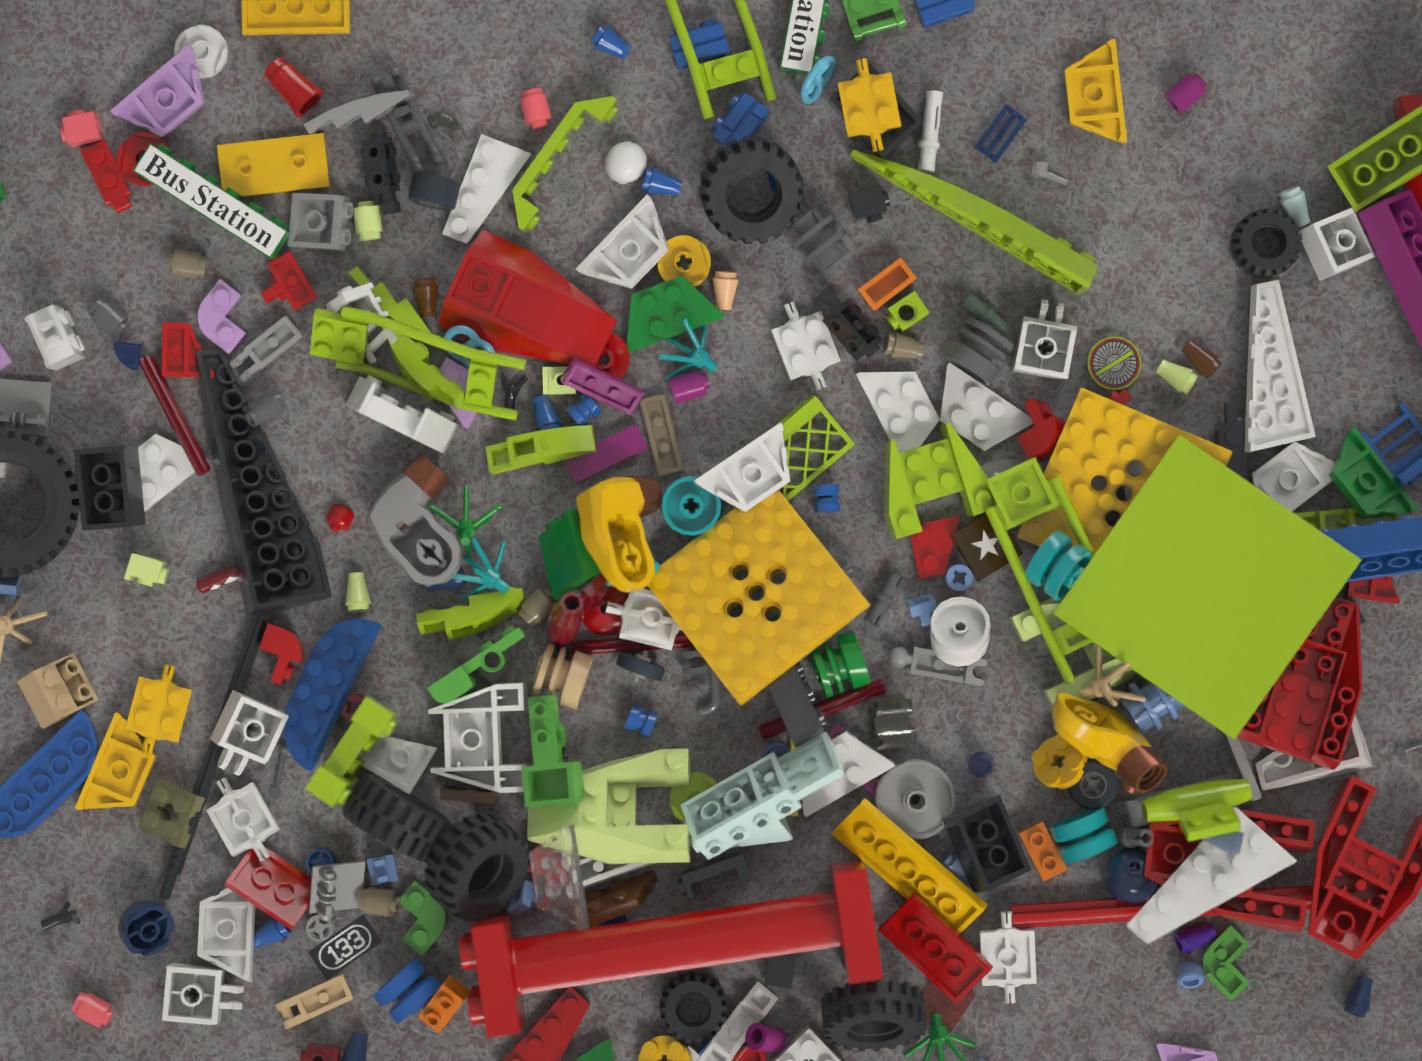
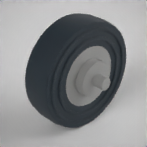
(640, 666)

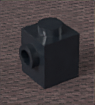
(869, 204)
(780, 971)

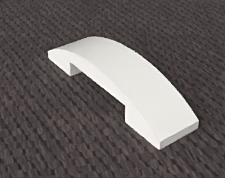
(733, 1032)

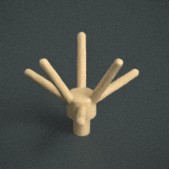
(8, 624)
(1101, 685)

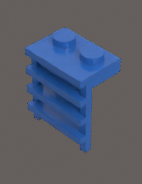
(1409, 465)

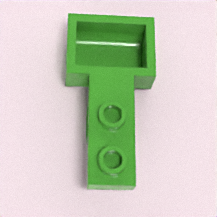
(463, 677)
(549, 779)

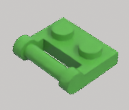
(861, 9)

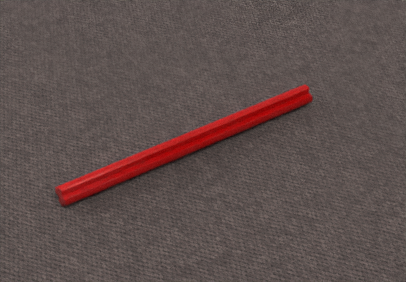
(1113, 910)

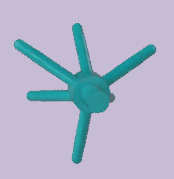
(697, 357)
(489, 577)

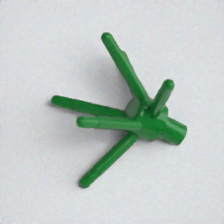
(466, 527)
(938, 1035)

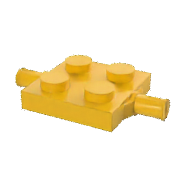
(869, 105)
(158, 709)

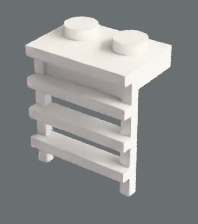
(363, 299)

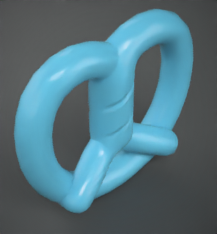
(815, 77)
(473, 342)

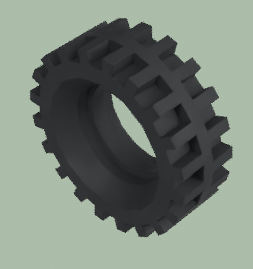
(873, 1015)

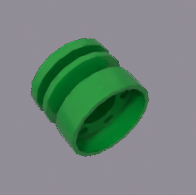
(840, 664)

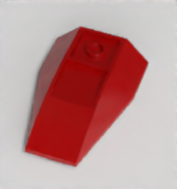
(523, 305)

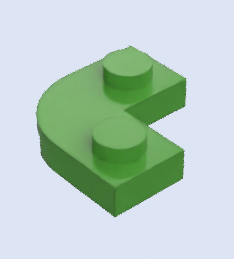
(430, 917)
(1218, 961)

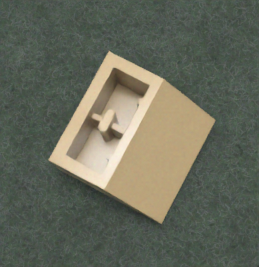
(57, 690)

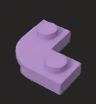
(213, 316)

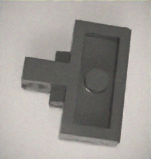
(468, 649)

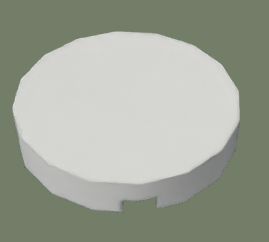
(210, 51)

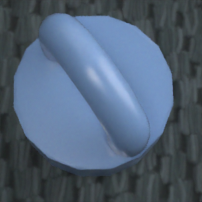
(1189, 974)

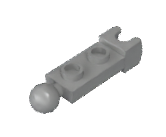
(926, 663)

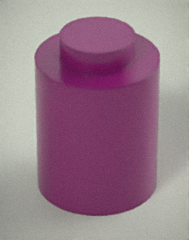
(1185, 92)
(689, 386)
(766, 1038)

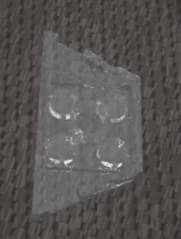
(559, 878)

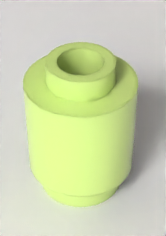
(367, 221)

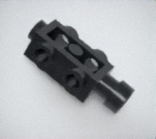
(378, 170)
(849, 328)

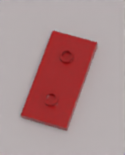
(935, 948)

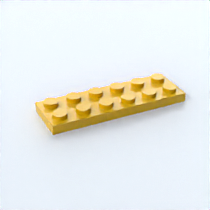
(907, 865)

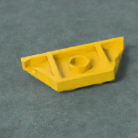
(1096, 94)
(117, 770)

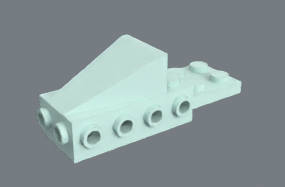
(756, 800)

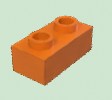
(886, 284)
(1042, 850)
(444, 1004)

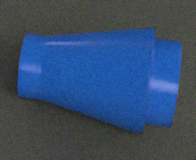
(610, 42)
(658, 182)
(545, 414)
(270, 932)

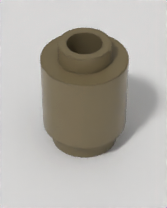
(187, 264)
(537, 606)
(379, 901)

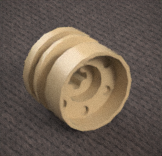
(562, 675)

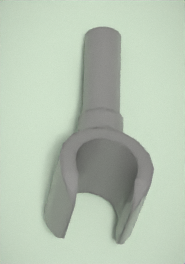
(1039, 170)

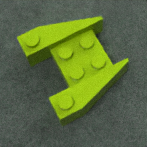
(928, 475)
(336, 779)

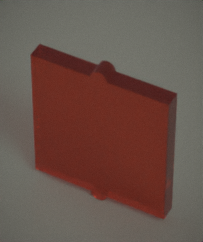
(939, 1003)

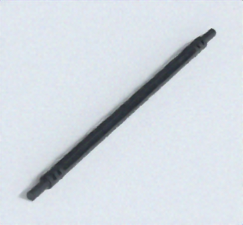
(210, 761)

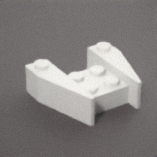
(428, 428)
(474, 738)

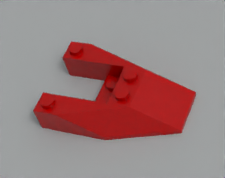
(1355, 884)
(1272, 912)

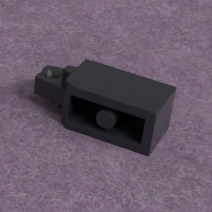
(1231, 435)

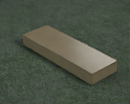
(661, 435)

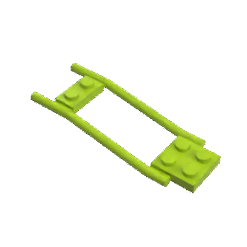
(726, 69)
(345, 339)
(1020, 497)

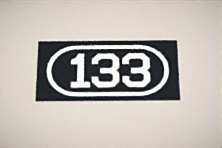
(345, 947)

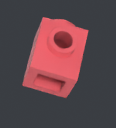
(81, 128)

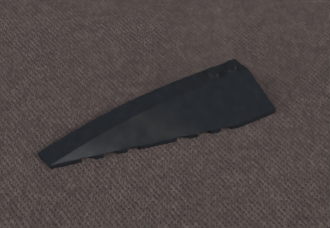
(268, 534)

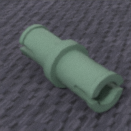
(986, 314)

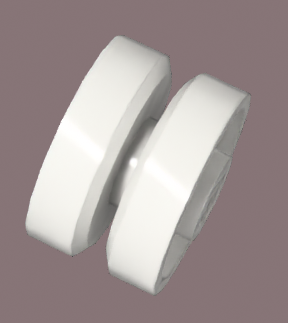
(960, 631)

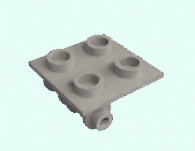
(25, 406)
(335, 887)

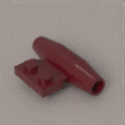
(570, 610)

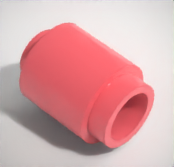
(535, 108)
(92, 1009)

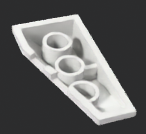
(1285, 770)

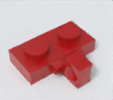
(288, 283)

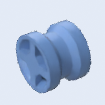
(954, 577)

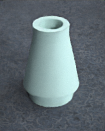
(1295, 205)

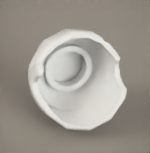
(625, 162)

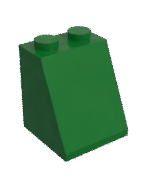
(566, 555)

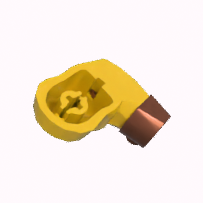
(614, 529)
(1110, 740)

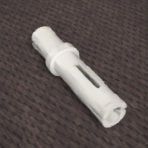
(931, 123)

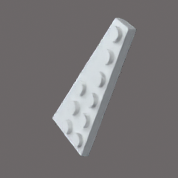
(1209, 880)

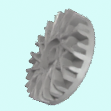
(934, 793)

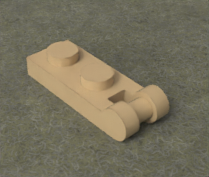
(315, 1000)

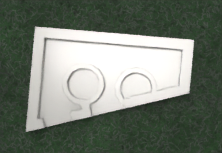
(399, 761)

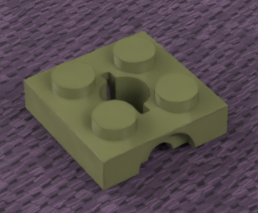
(158, 822)

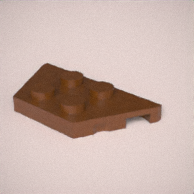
(618, 898)

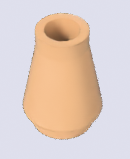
(725, 286)

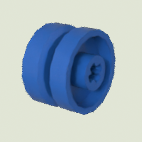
(407, 990)

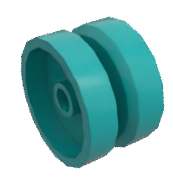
(679, 517)
(1057, 565)
(1084, 839)

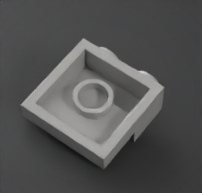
(320, 221)

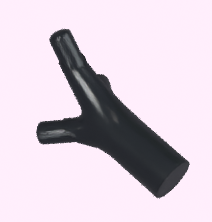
(512, 391)
(60, 918)

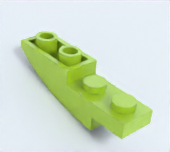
(427, 380)
(540, 446)
(484, 612)

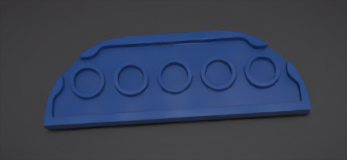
(326, 687)
(48, 777)

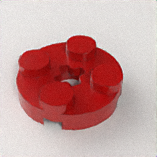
(129, 152)

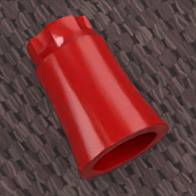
(293, 87)

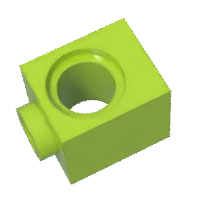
(917, 306)

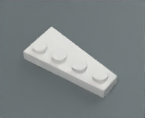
(486, 180)

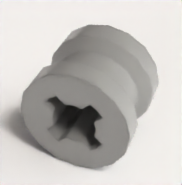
(315, 928)

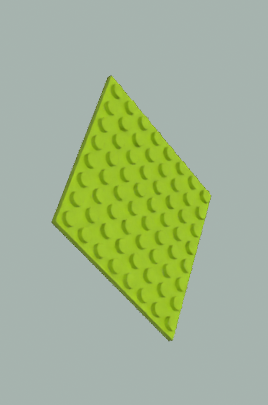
(1207, 586)

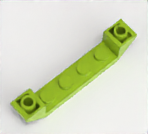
(599, 109)

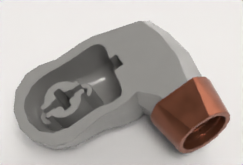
(409, 528)

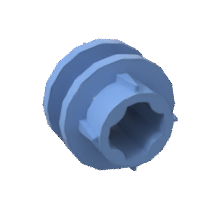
(1149, 712)

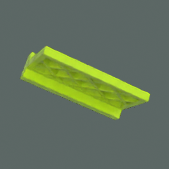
(793, 422)

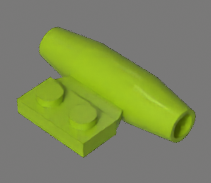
(1201, 807)

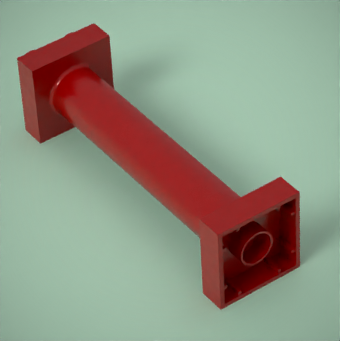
(664, 944)

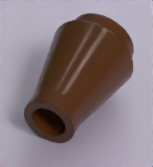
(426, 296)
(1203, 360)

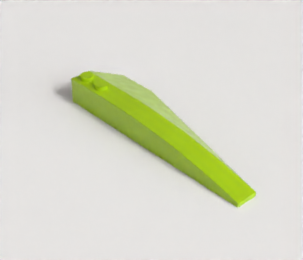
(992, 223)

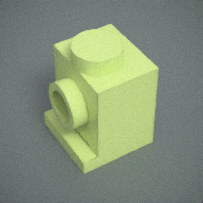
(550, 384)
(147, 570)

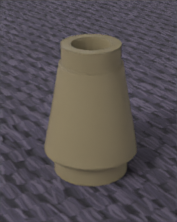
(901, 346)

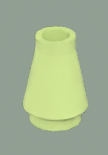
(1177, 376)
(357, 594)

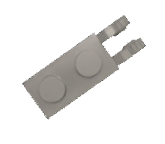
(268, 347)

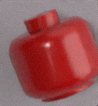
(339, 517)

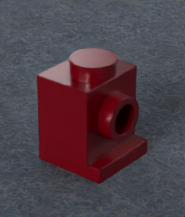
(326, 1051)

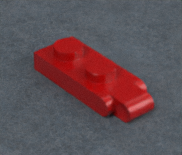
(107, 175)

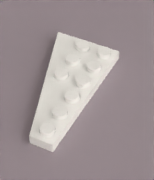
(1275, 390)

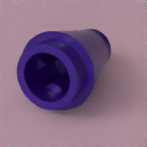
(1193, 937)

